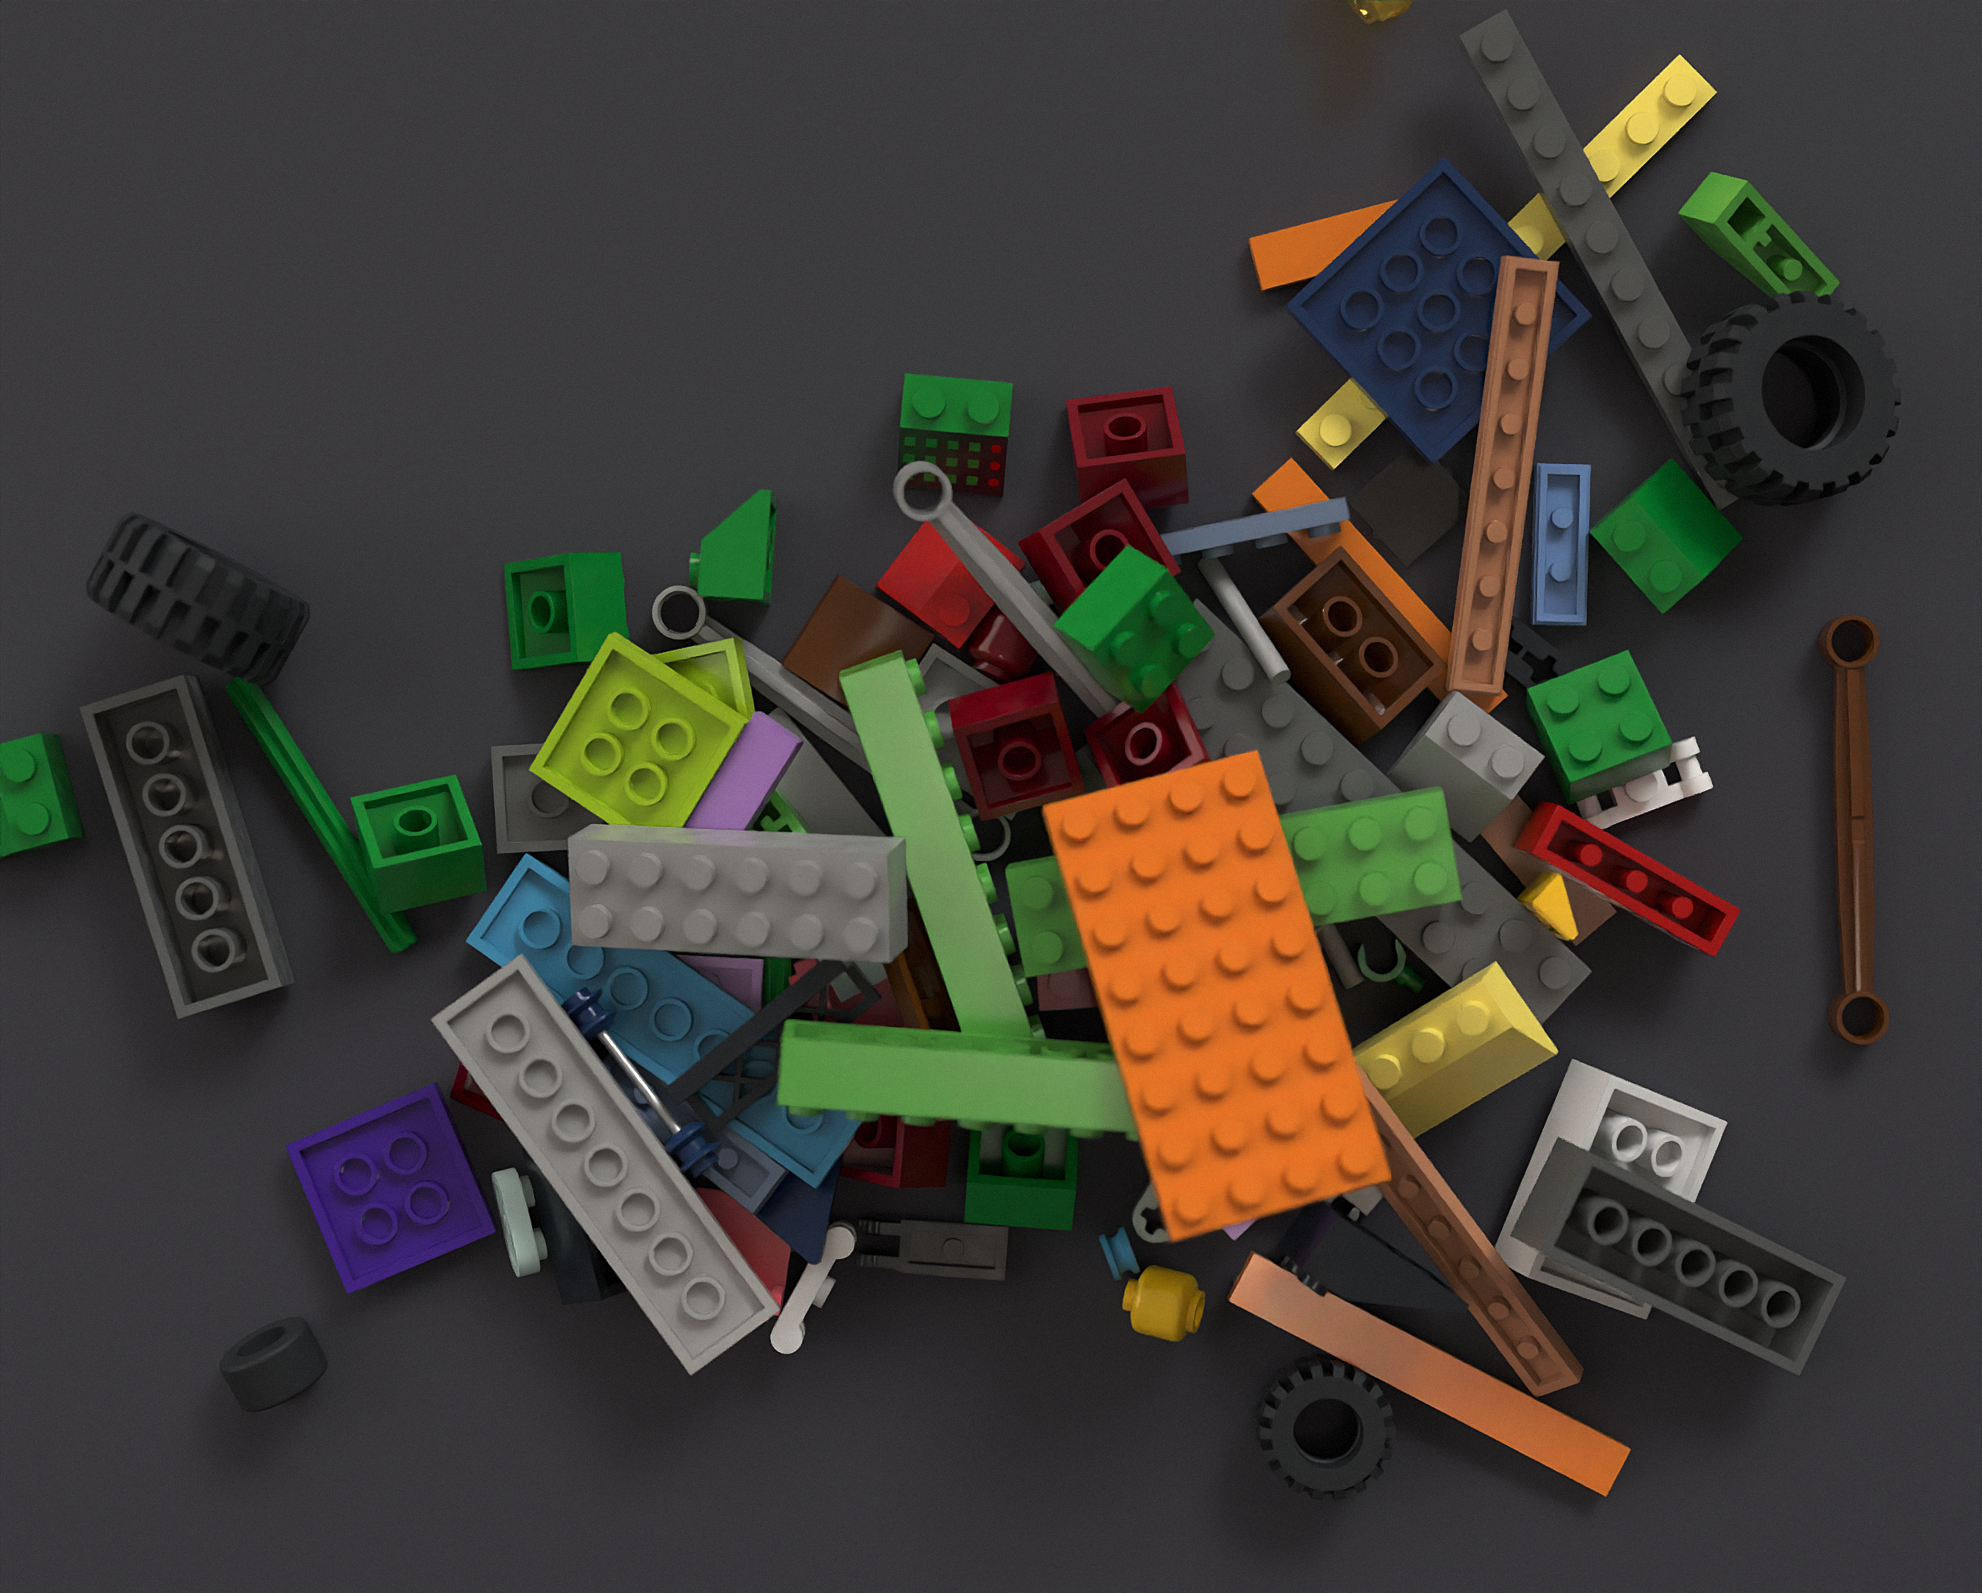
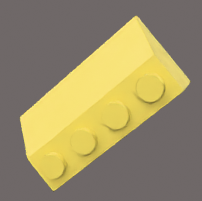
(1454, 1050)

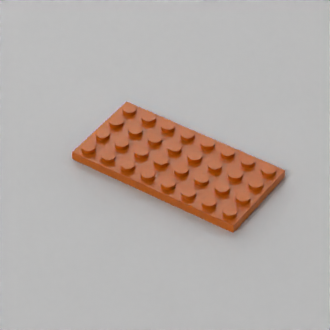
(1215, 996)

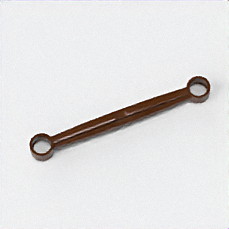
(1853, 829)

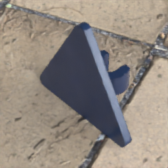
(802, 1213)

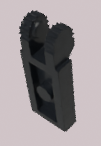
(938, 1247)

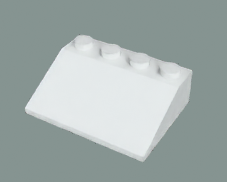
(1630, 1129)

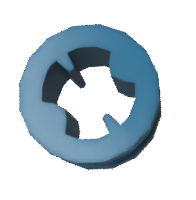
(1119, 1253)

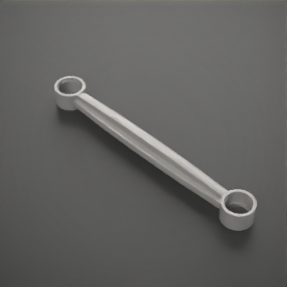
(1006, 588)
(796, 696)

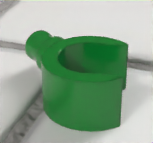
(1399, 971)

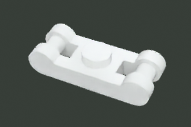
(1650, 790)
(812, 1288)

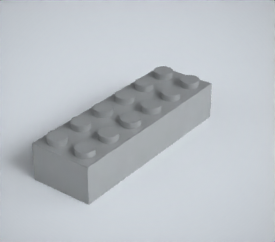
(739, 892)

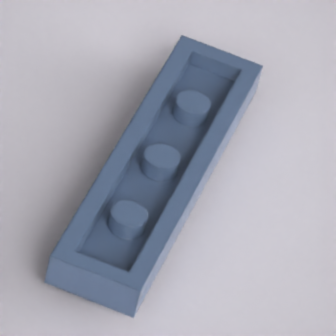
(1265, 528)
(741, 1169)

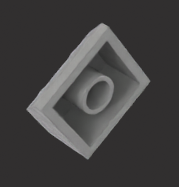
(1470, 759)

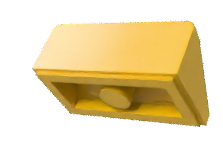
(1549, 903)

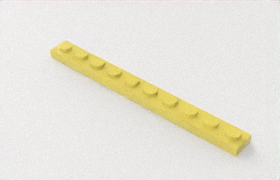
(1614, 157)

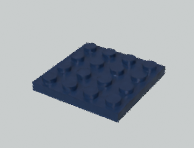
(1416, 306)

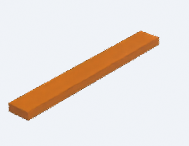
(1429, 1374)

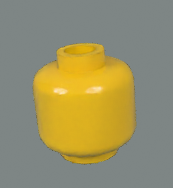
(1164, 1303)

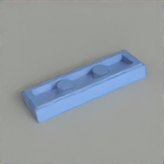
(1560, 544)

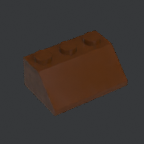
(1349, 647)

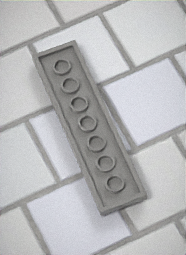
(606, 1164)

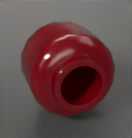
(1000, 649)

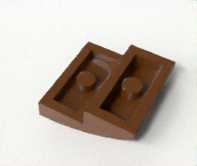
(849, 630)

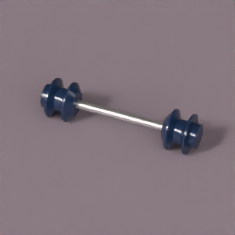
(686, 1142)

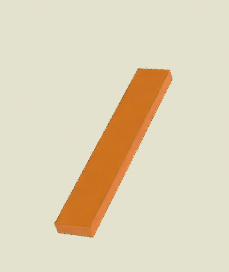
(1294, 488)

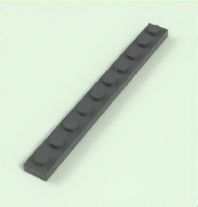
(1588, 224)

